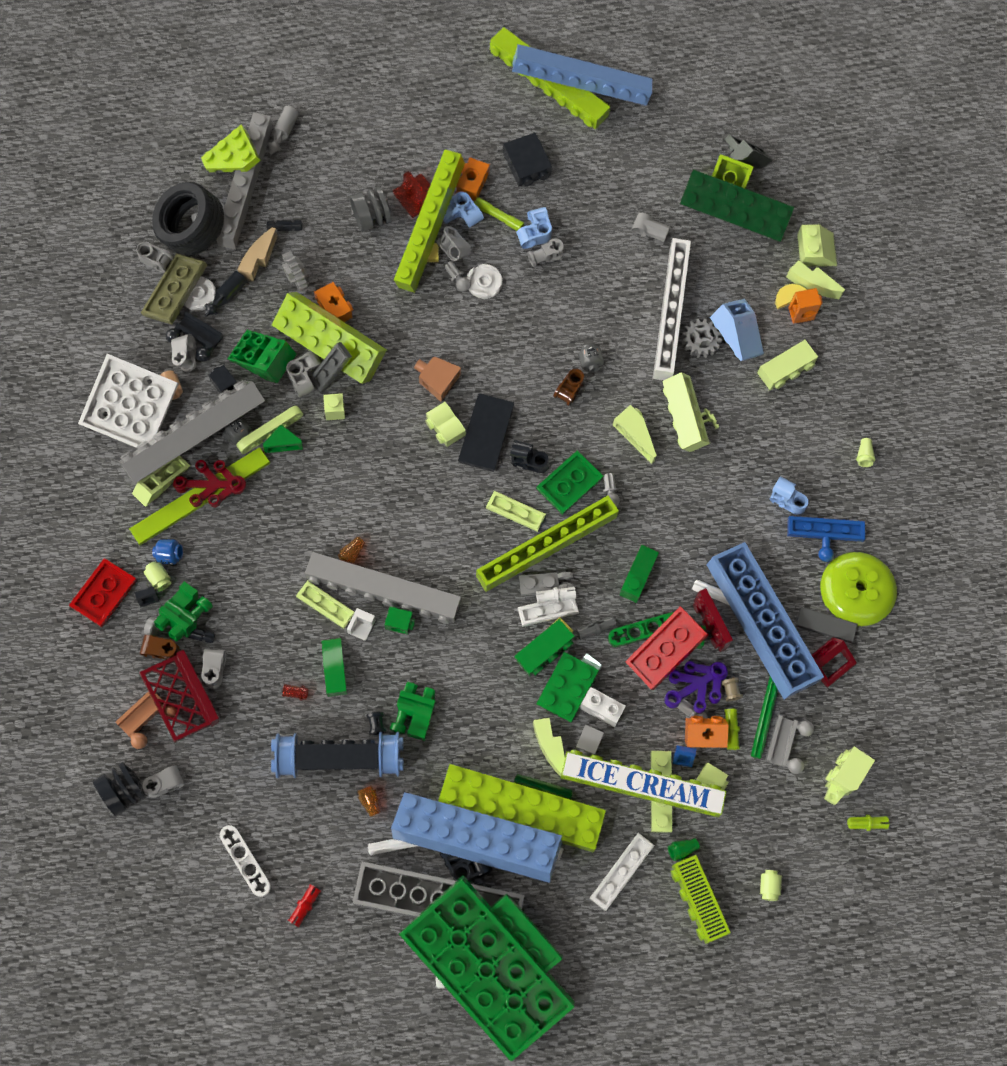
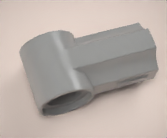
(647, 226)

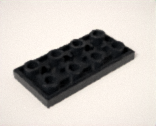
(486, 432)

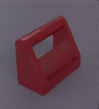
(829, 651)

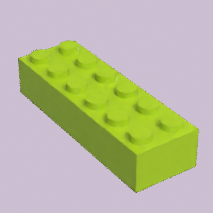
(322, 331)

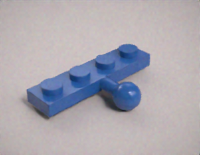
(826, 530)

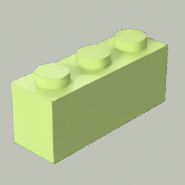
(788, 365)

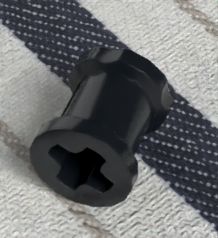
(376, 723)

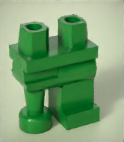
(177, 613)
(418, 707)

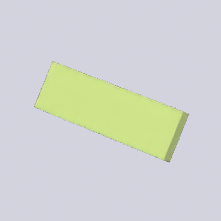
(515, 511)
(325, 604)

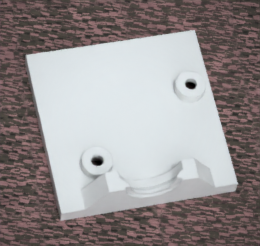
(131, 403)

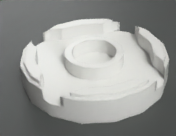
(483, 286)
(202, 293)

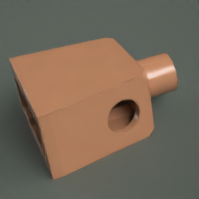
(437, 376)

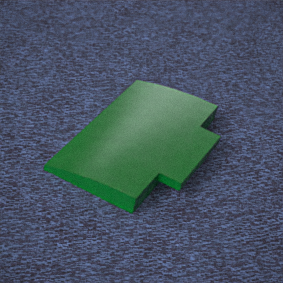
(491, 964)

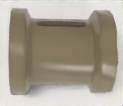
(732, 689)

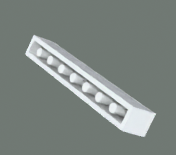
(671, 309)

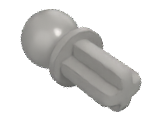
(463, 283)
(610, 488)
(687, 709)

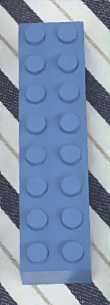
(764, 620)
(476, 837)

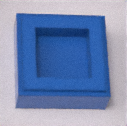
(684, 756)

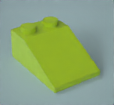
(732, 171)

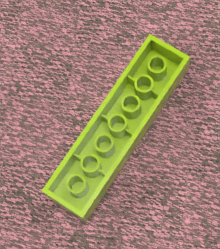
(523, 805)

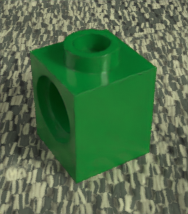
(399, 620)

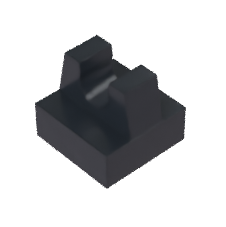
(146, 595)

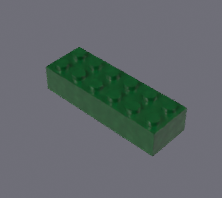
(736, 205)

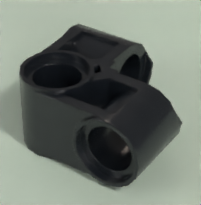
(525, 456)
(473, 869)

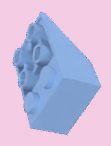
(739, 328)

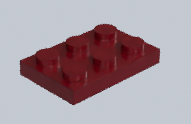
(712, 620)

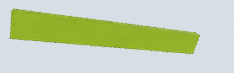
(182, 507)

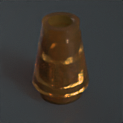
(351, 551)
(369, 800)

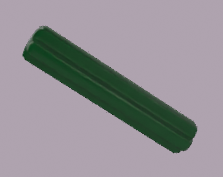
(543, 786)

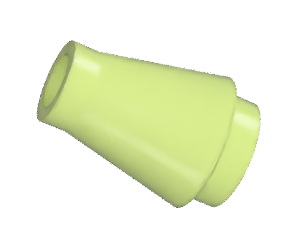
(865, 454)

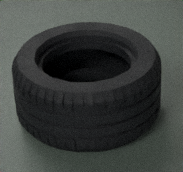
(174, 205)

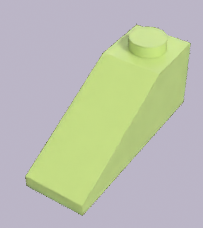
(634, 429)
(158, 481)

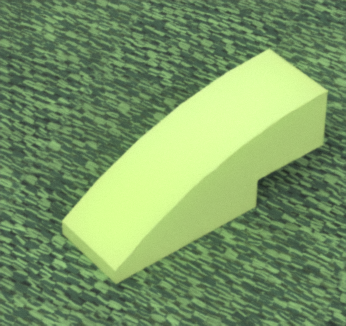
(817, 279)
(550, 745)

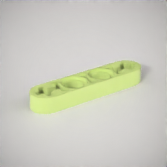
(256, 437)

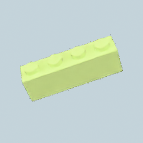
(685, 412)

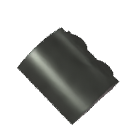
(747, 152)

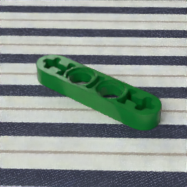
(641, 625)

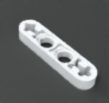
(242, 862)

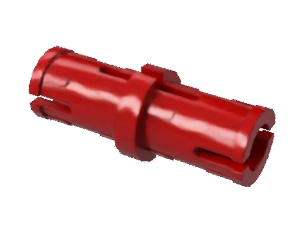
(304, 905)

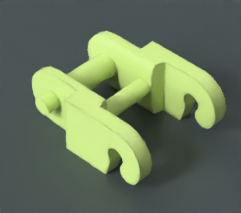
(711, 418)

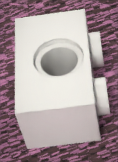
(602, 707)

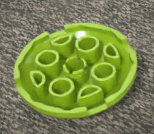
(849, 603)

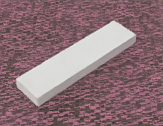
(621, 872)

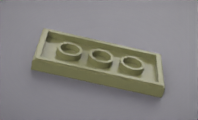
(174, 288)

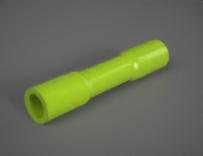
(488, 208)

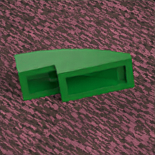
(334, 667)

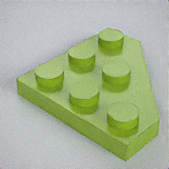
(232, 153)

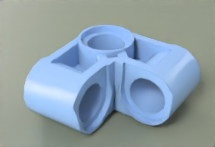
(468, 211)
(531, 234)
(785, 495)

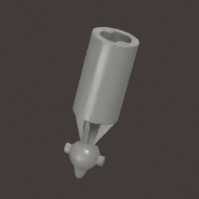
(283, 127)

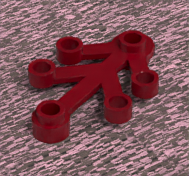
(211, 484)

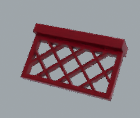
(196, 691)

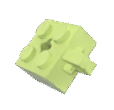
(847, 775)

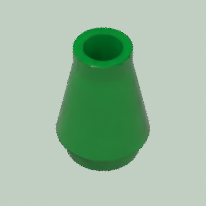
(681, 849)

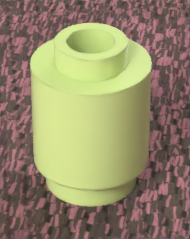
(157, 576)
(770, 885)

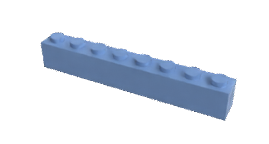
(582, 75)

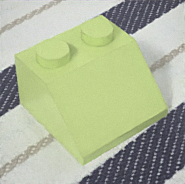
(816, 246)

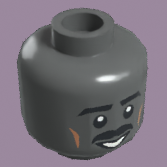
(591, 358)
(236, 430)

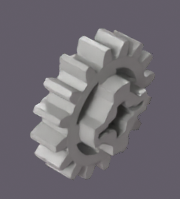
(294, 270)
(705, 345)

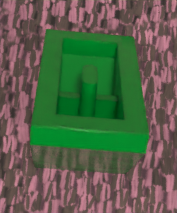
(281, 441)

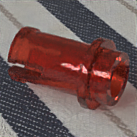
(295, 692)

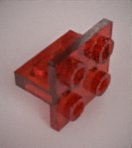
(412, 193)

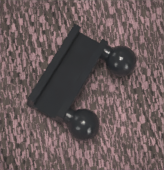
(202, 333)

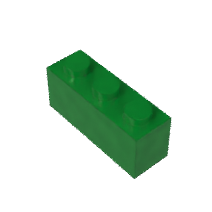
(545, 648)

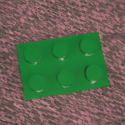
(569, 482)
(567, 687)

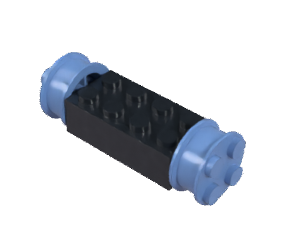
(331, 756)

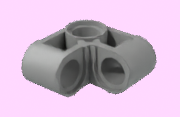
(307, 365)

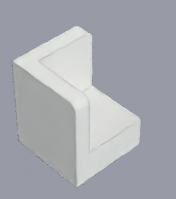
(361, 624)

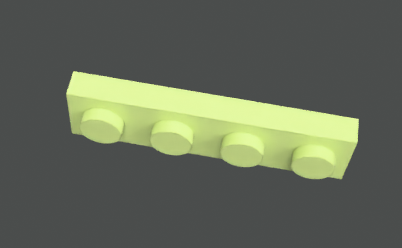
(661, 813)

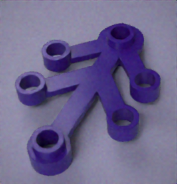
(697, 683)

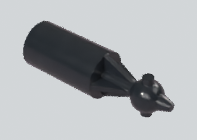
(226, 292)

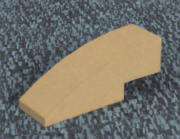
(258, 254)

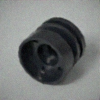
(120, 788)

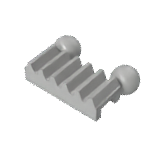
(782, 741)

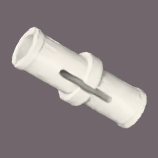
(555, 595)

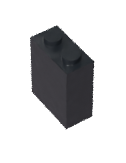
(527, 159)

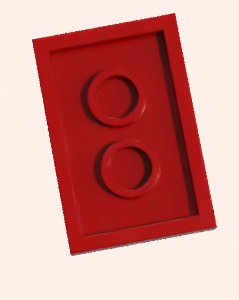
(103, 592)

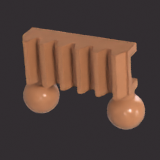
(139, 716)

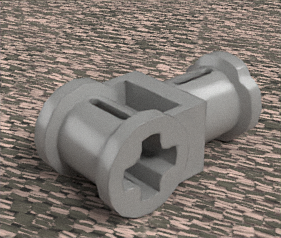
(547, 252)

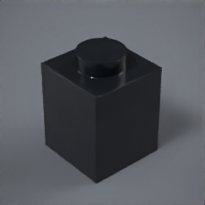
(222, 379)

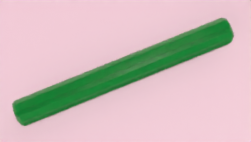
(764, 720)

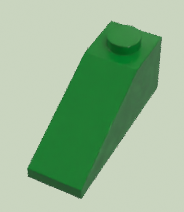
(638, 573)

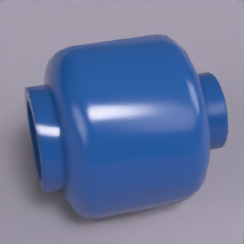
(167, 551)

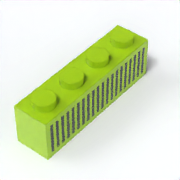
(700, 899)

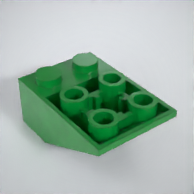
(262, 355)

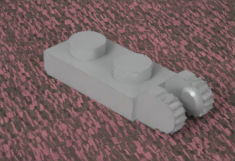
(540, 582)

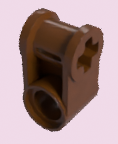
(568, 389)
(157, 646)

